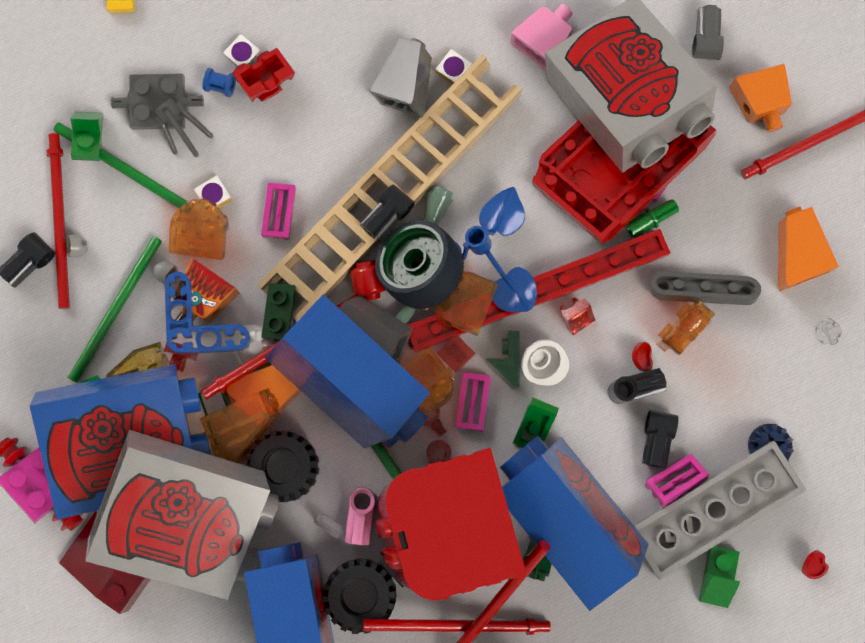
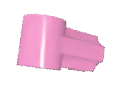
(360, 519)

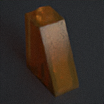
(240, 424)

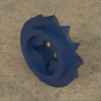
(760, 436)

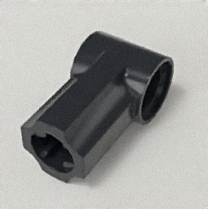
(392, 206)
(31, 255)
(638, 386)
(660, 431)

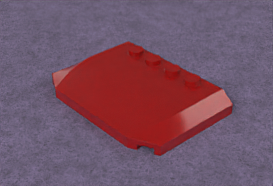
(593, 189)

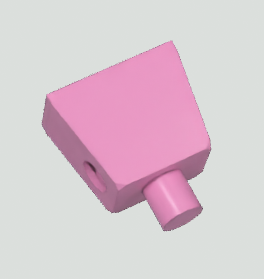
(542, 32)

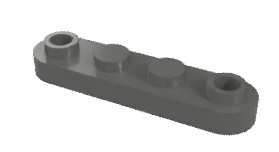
(705, 287)

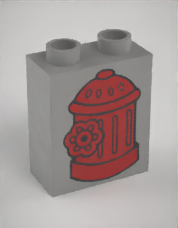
(631, 85)
(180, 516)

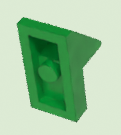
(86, 136)
(535, 422)
(719, 577)

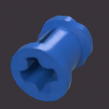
(219, 82)

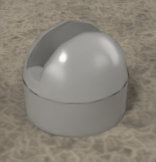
(76, 246)
(163, 269)

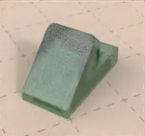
(508, 368)

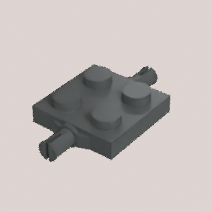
(151, 91)

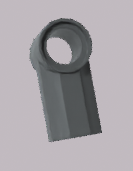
(707, 40)

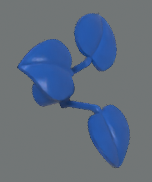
(506, 216)

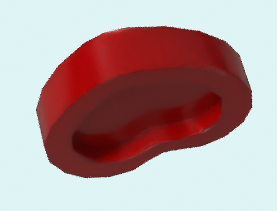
(642, 356)
(814, 565)

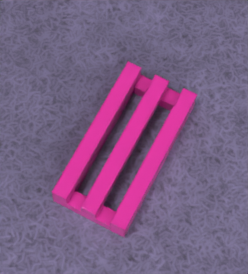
(276, 233)
(476, 378)
(651, 484)

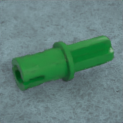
(652, 218)

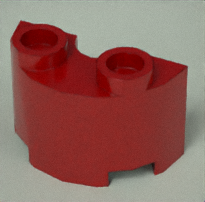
(264, 77)

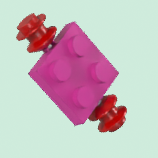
(28, 483)

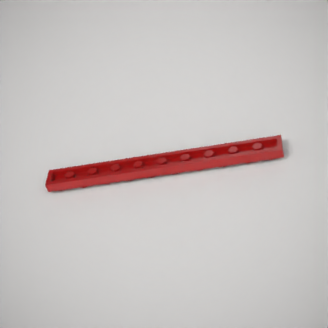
(558, 283)

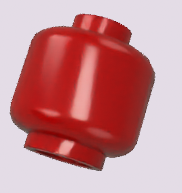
(365, 280)

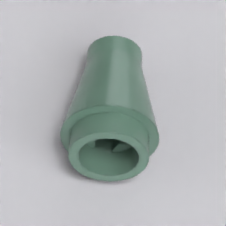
(437, 204)

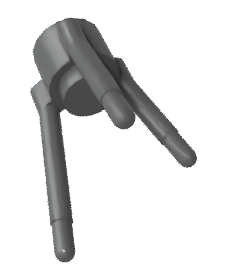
(169, 114)

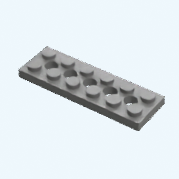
(735, 516)

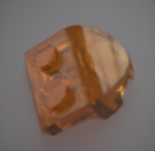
(198, 230)
(468, 303)
(687, 328)
(434, 376)

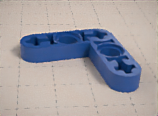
(186, 327)

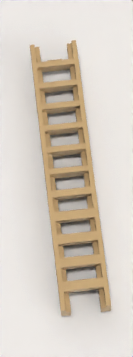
(396, 154)

